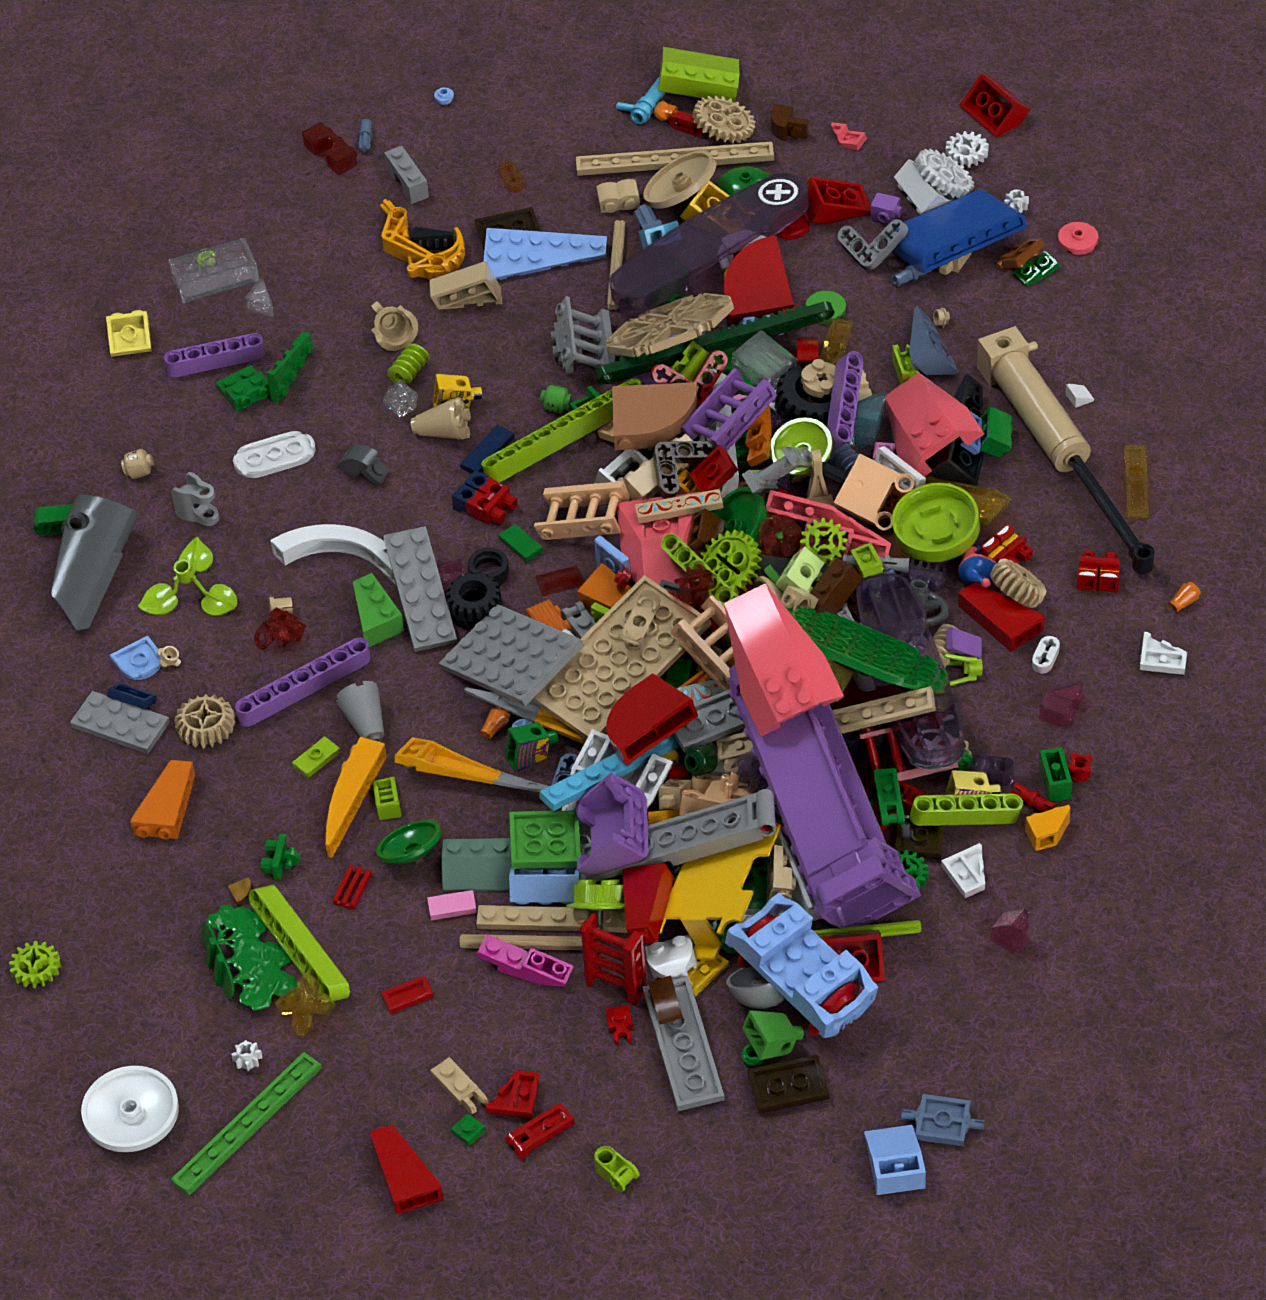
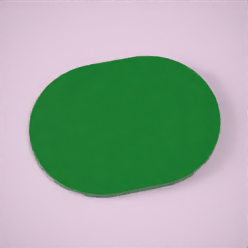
(870, 650)

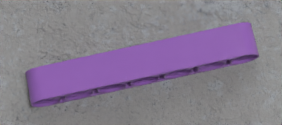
(302, 682)

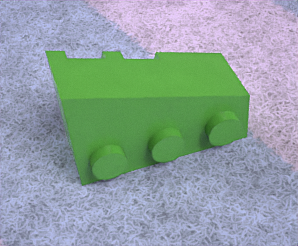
(376, 611)

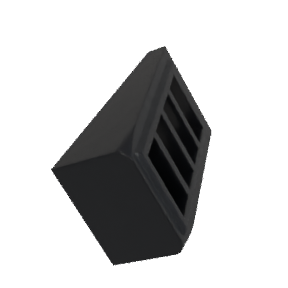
(427, 238)

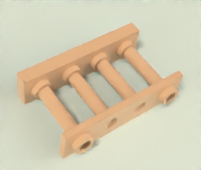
(582, 495)
(700, 648)

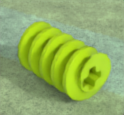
(408, 364)

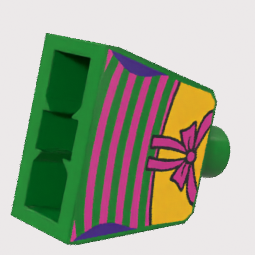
(528, 745)

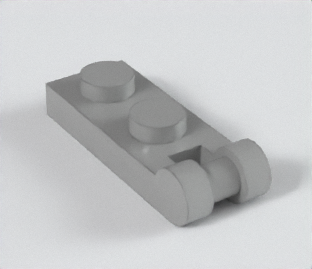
(581, 624)

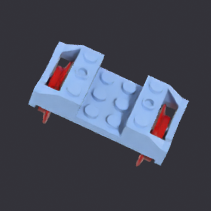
(803, 966)

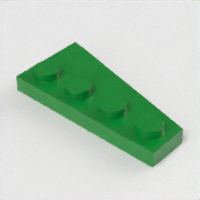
(287, 369)

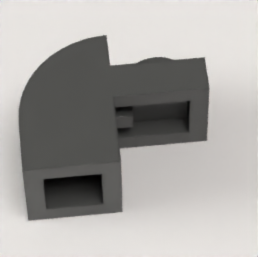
(364, 461)

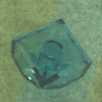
(868, 421)

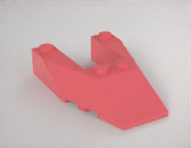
(806, 510)

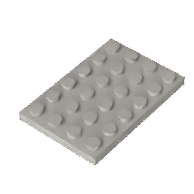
(511, 654)

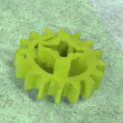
(831, 533)
(35, 964)

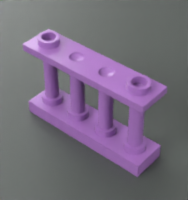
(741, 418)

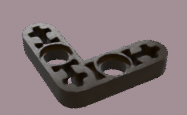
(672, 457)

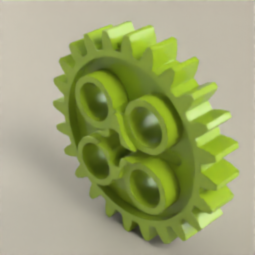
(740, 552)

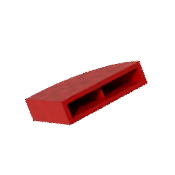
(757, 281)
(647, 717)

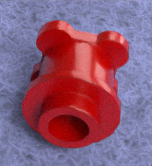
(1080, 767)

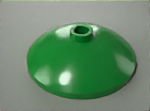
(740, 178)
(409, 842)

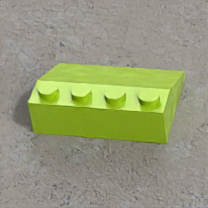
(698, 74)

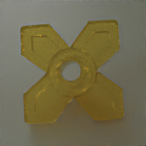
(304, 1003)

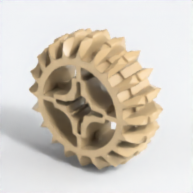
(1018, 583)
(204, 721)

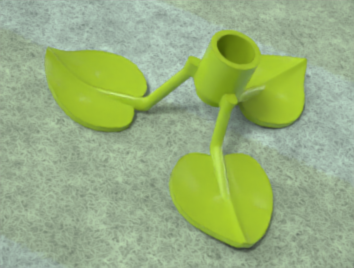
(198, 558)

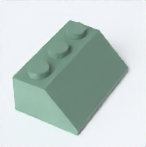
(476, 865)

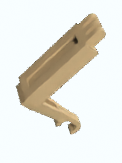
(817, 489)

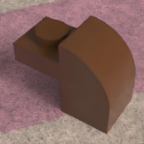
(785, 125)

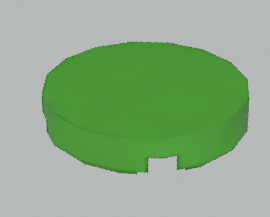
(836, 300)

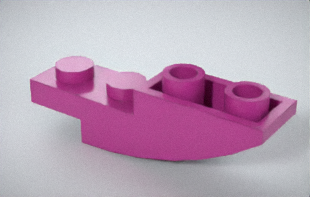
(526, 965)

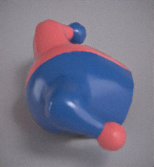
(975, 567)

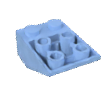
(895, 1159)

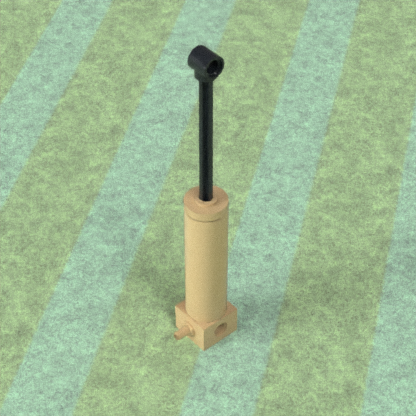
(1005, 362)

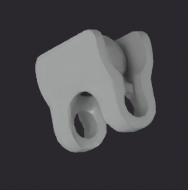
(191, 502)

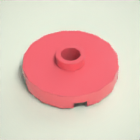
(1078, 238)

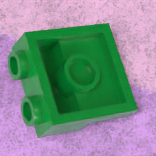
(244, 387)

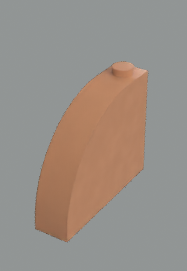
(651, 413)

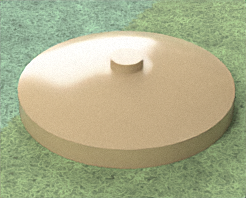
(679, 179)

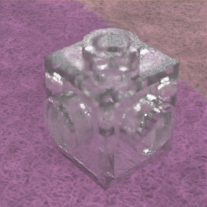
(400, 399)

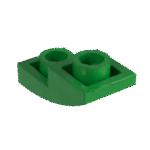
(1038, 269)

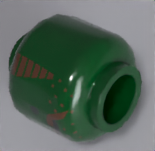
(701, 760)

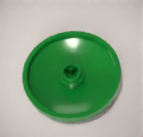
(742, 512)

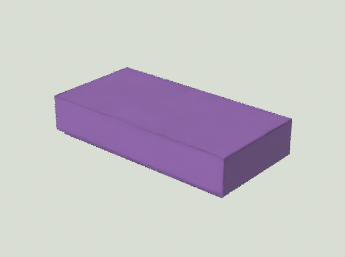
(963, 643)

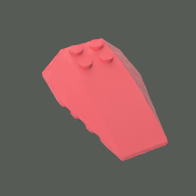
(926, 421)
(776, 661)

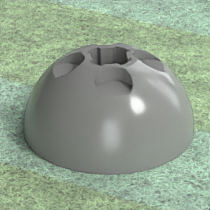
(753, 989)

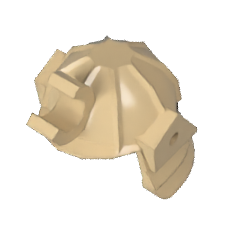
(394, 327)

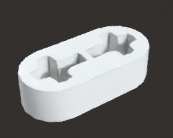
(1041, 653)

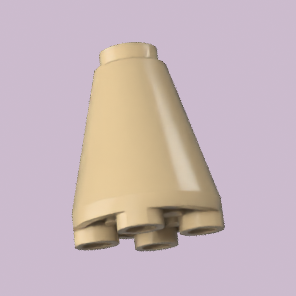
(443, 421)

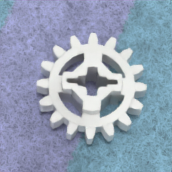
(967, 148)

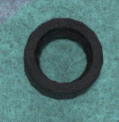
(490, 554)

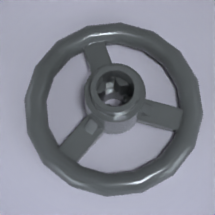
(930, 600)

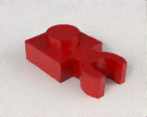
(619, 1022)

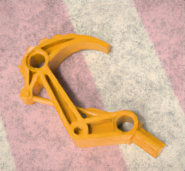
(421, 261)

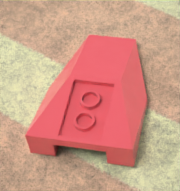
(643, 542)

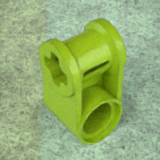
(617, 1171)

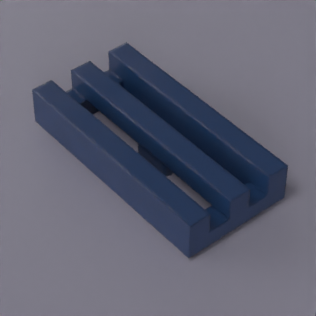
(132, 695)

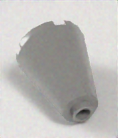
(363, 709)

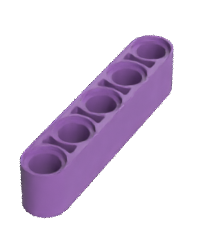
(214, 355)
(845, 398)

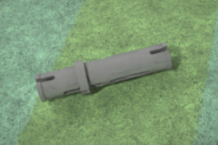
(902, 563)

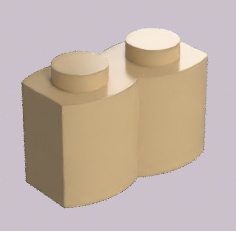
(618, 196)

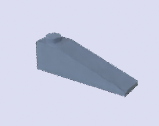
(927, 348)

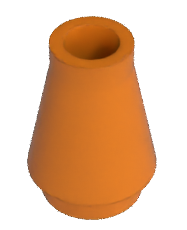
(1185, 596)
(495, 722)

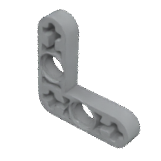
(873, 250)

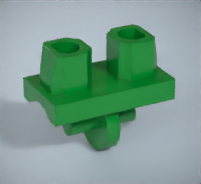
(282, 857)

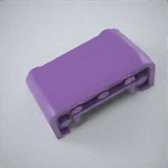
(617, 824)

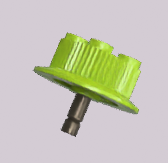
(598, 897)

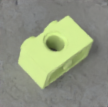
(801, 571)

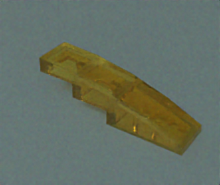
(836, 341)
(1136, 481)

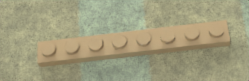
(545, 918)

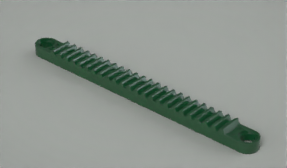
(719, 340)

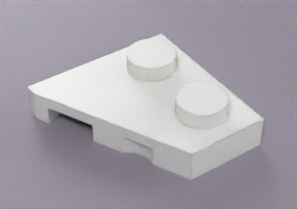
(1162, 656)
(966, 870)

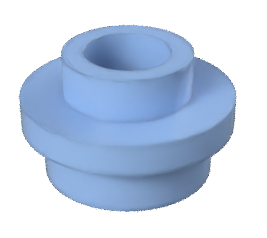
(444, 95)

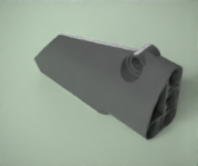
(89, 555)

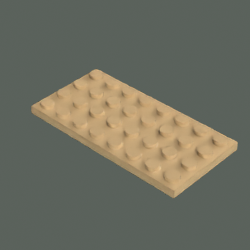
(608, 667)

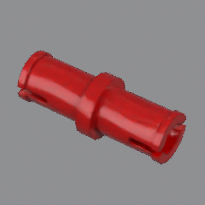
(1032, 798)

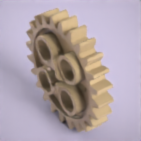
(723, 119)

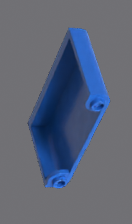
(957, 230)

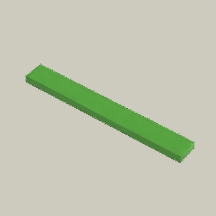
(245, 1124)

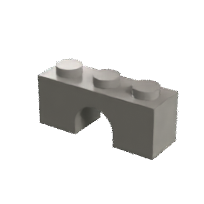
(403, 168)

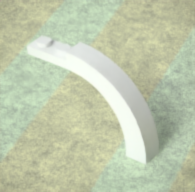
(332, 538)

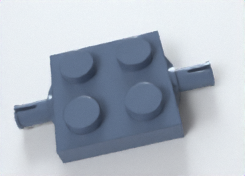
(943, 1120)

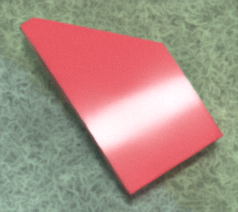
(848, 139)

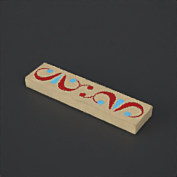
(678, 506)

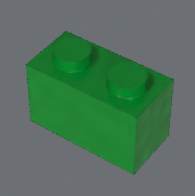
(997, 432)
(1055, 774)

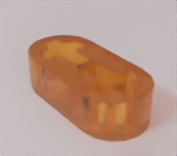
(507, 178)

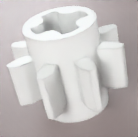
(1017, 200)
(247, 1055)

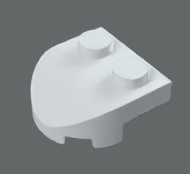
(671, 957)

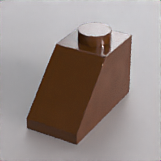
(704, 528)

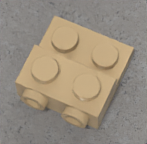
(779, 876)

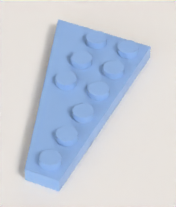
(529, 252)

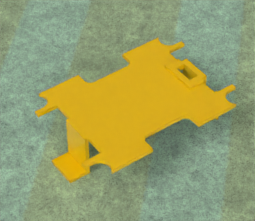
(713, 891)

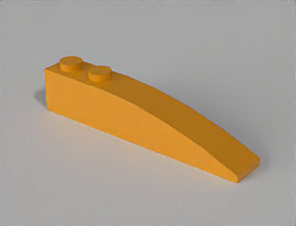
(351, 788)

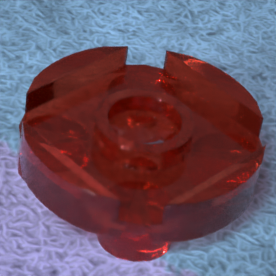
(790, 531)

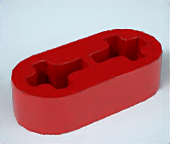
(685, 123)

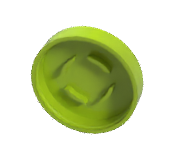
(936, 522)

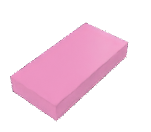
(452, 905)

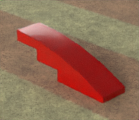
(807, 348)

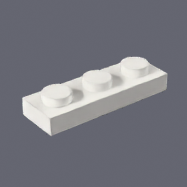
(892, 461)

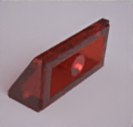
(559, 580)

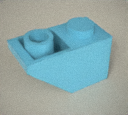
(652, 234)

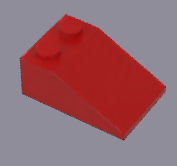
(836, 200)

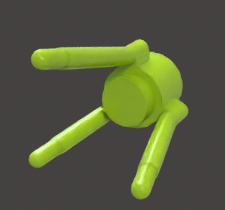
(971, 666)

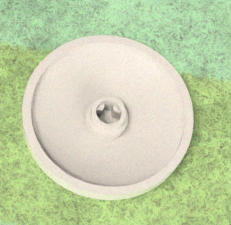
(130, 1108)

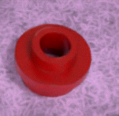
(622, 578)

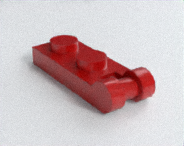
(539, 1130)

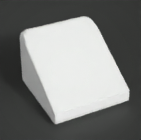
(1078, 395)

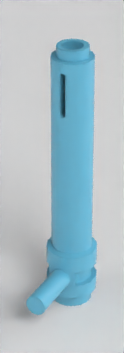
(645, 106)

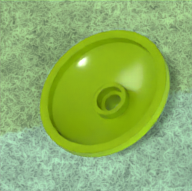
(802, 433)

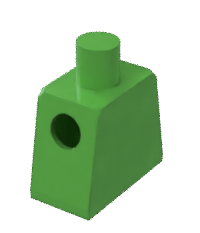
(771, 1033)

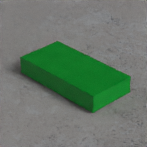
(520, 543)

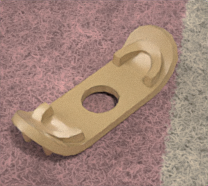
(645, 607)

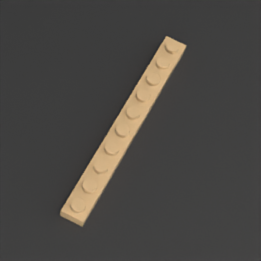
(659, 158)
(851, 718)

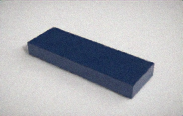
(492, 443)

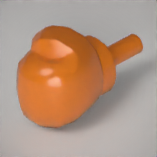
(664, 111)

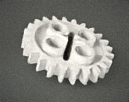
(944, 173)

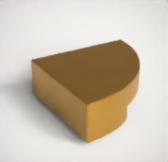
(240, 891)

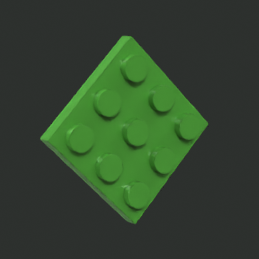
(544, 839)

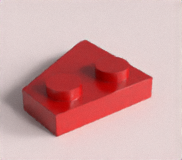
(517, 1096)

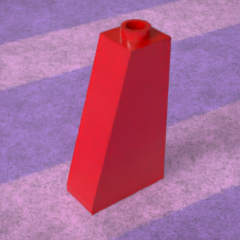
(1001, 616)
(646, 899)
(404, 1173)

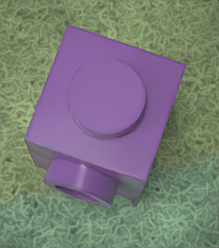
(885, 208)

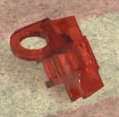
(697, 588)
(272, 628)

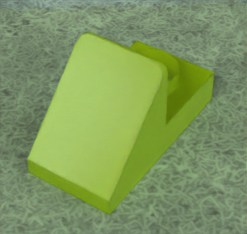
(867, 560)

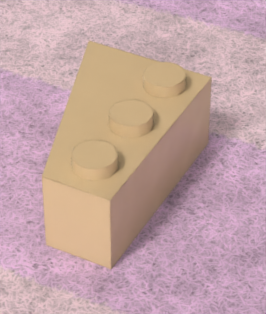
(466, 286)

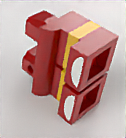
(1007, 546)
(1091, 567)

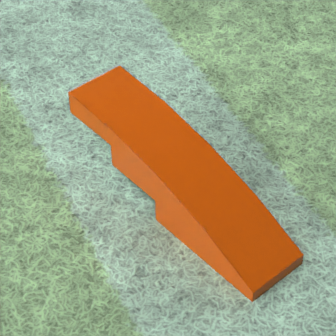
(759, 438)

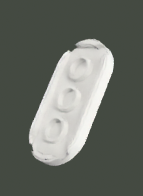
(274, 454)

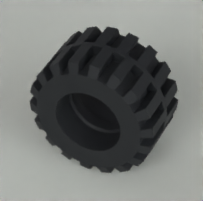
(472, 588)

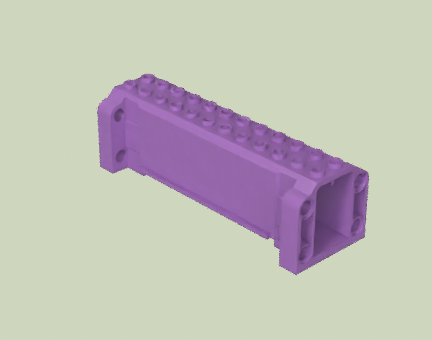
(828, 817)

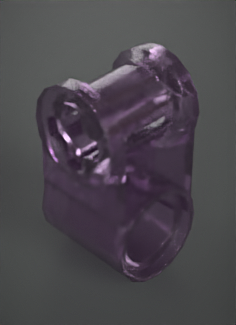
(998, 769)

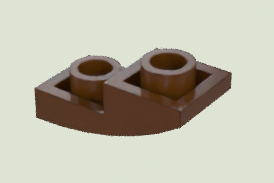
(665, 1000)

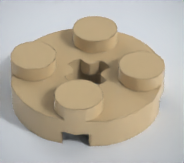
(812, 373)

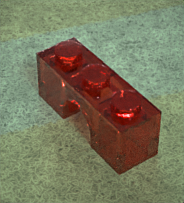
(338, 154)

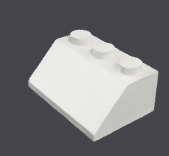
(918, 190)

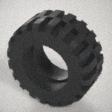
(790, 394)

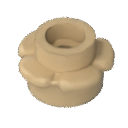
(941, 317)

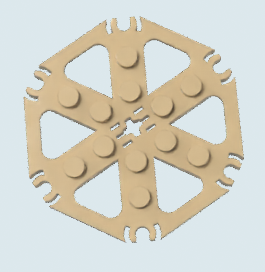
(654, 327)

